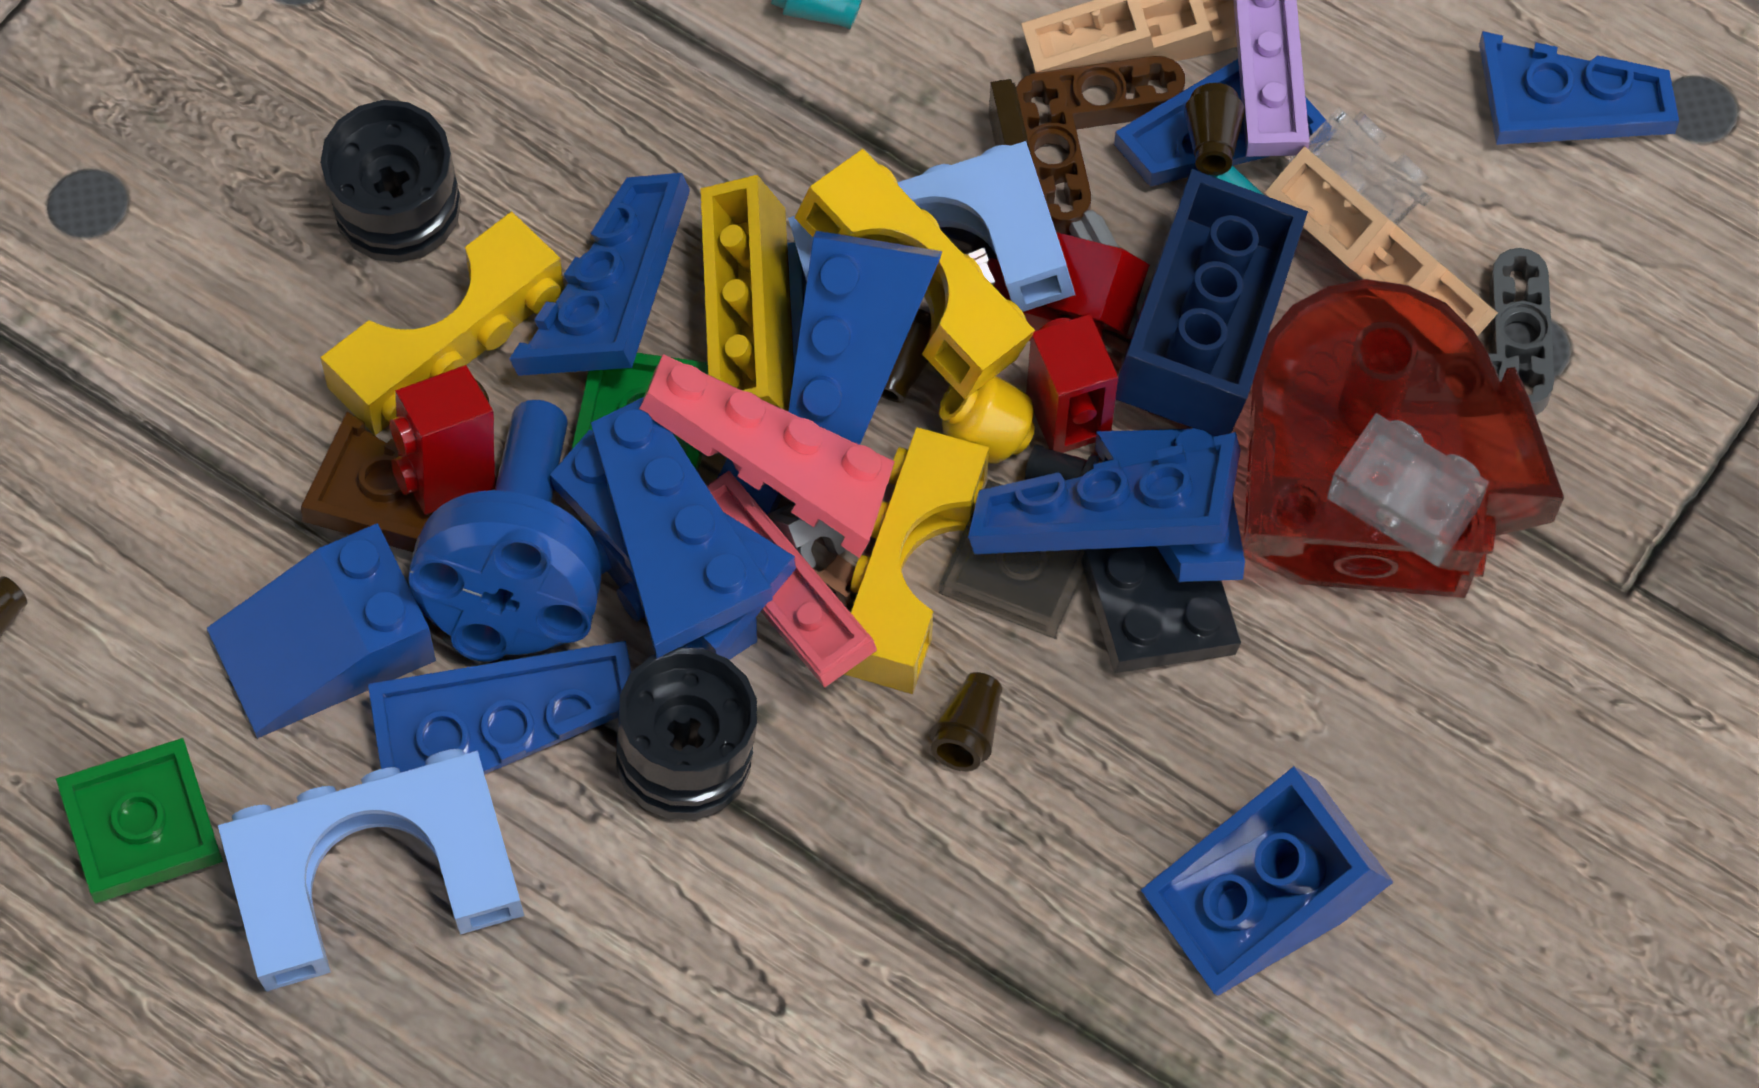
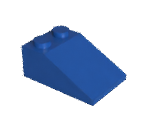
(322, 632)
(1266, 882)

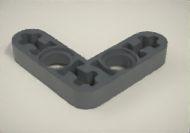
(1534, 311)

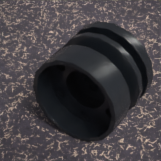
(387, 152)
(686, 733)

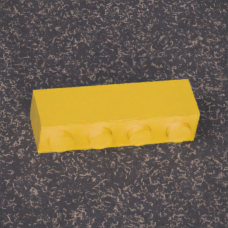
(747, 289)

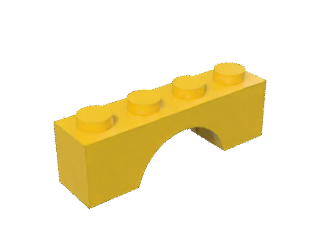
(509, 281)
(972, 324)
(932, 496)

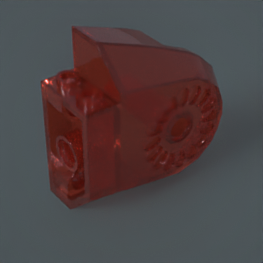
(1411, 361)

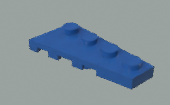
(611, 285)

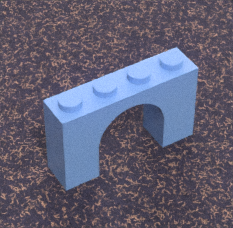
(1004, 206)
(279, 851)

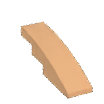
(1130, 30)
(1369, 239)

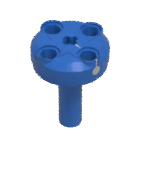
(506, 563)

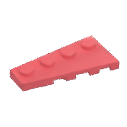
(796, 457)

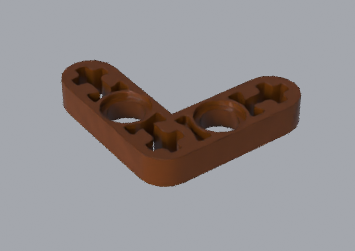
(1071, 111)

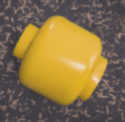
(992, 417)

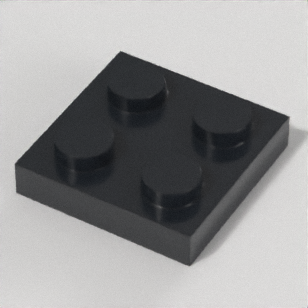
(1153, 616)

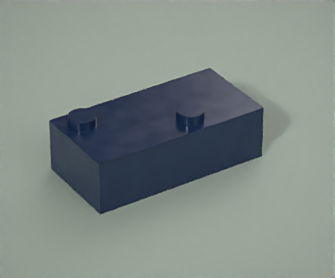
(1210, 304)

